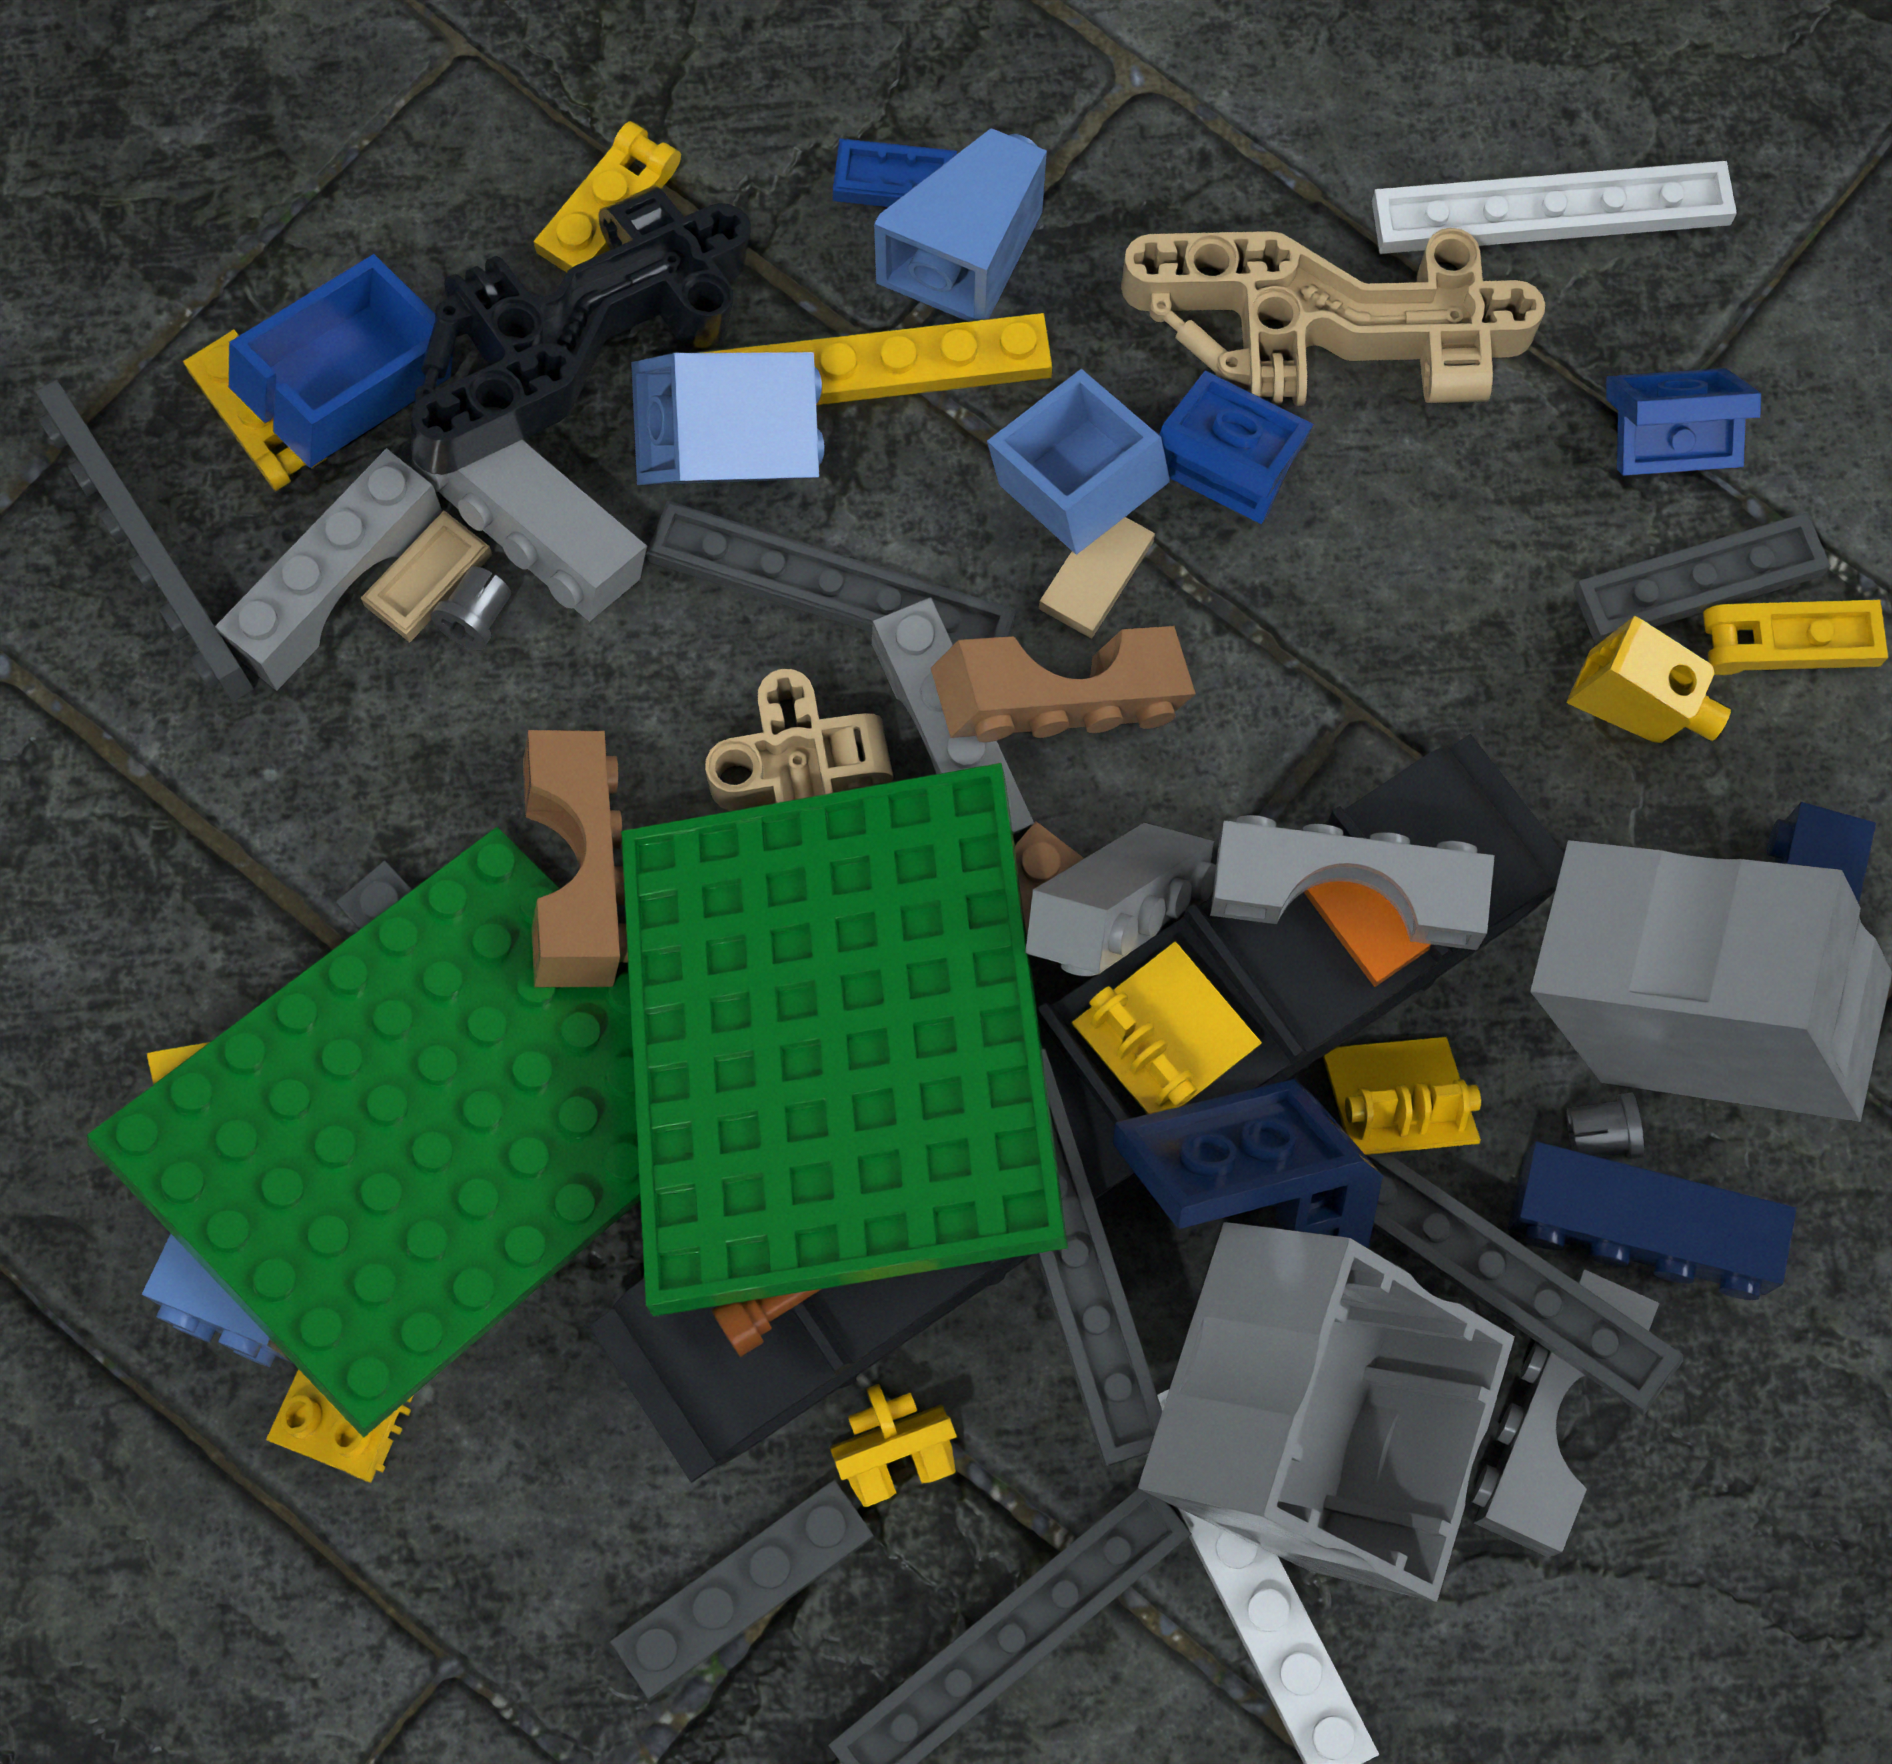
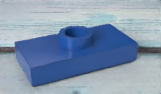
(882, 171)

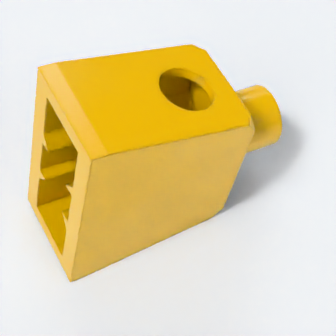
(1648, 685)

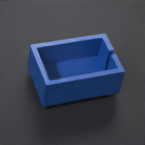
(335, 360)

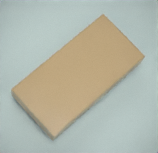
(425, 575)
(1096, 577)

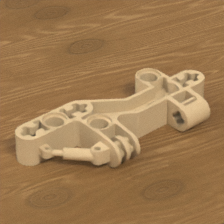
(1328, 308)
(801, 760)

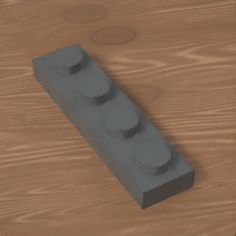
(1703, 576)
(741, 1590)

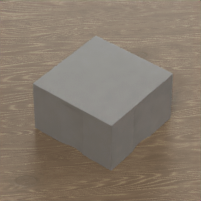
(1714, 978)
(1328, 1409)

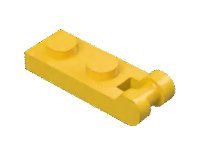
(575, 229)
(211, 373)
(1796, 635)

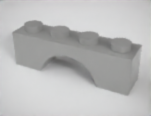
(287, 608)
(907, 648)
(1435, 890)
(1532, 1490)

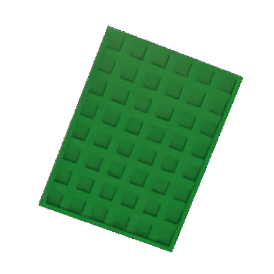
(835, 1043)
(397, 1137)

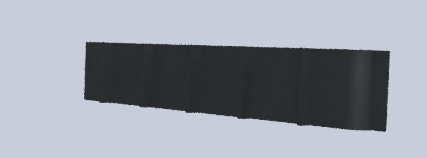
(1282, 979)

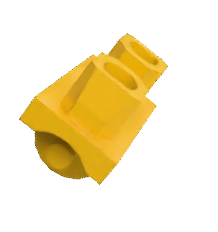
(921, 1435)

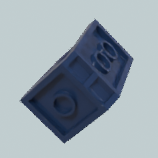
(1252, 1154)

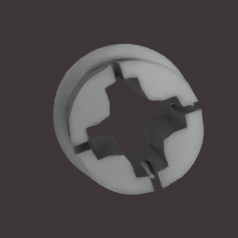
(472, 608)
(1607, 1128)

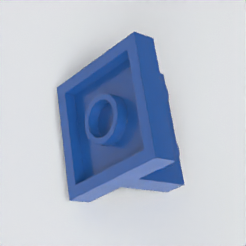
(1681, 420)
(1232, 445)

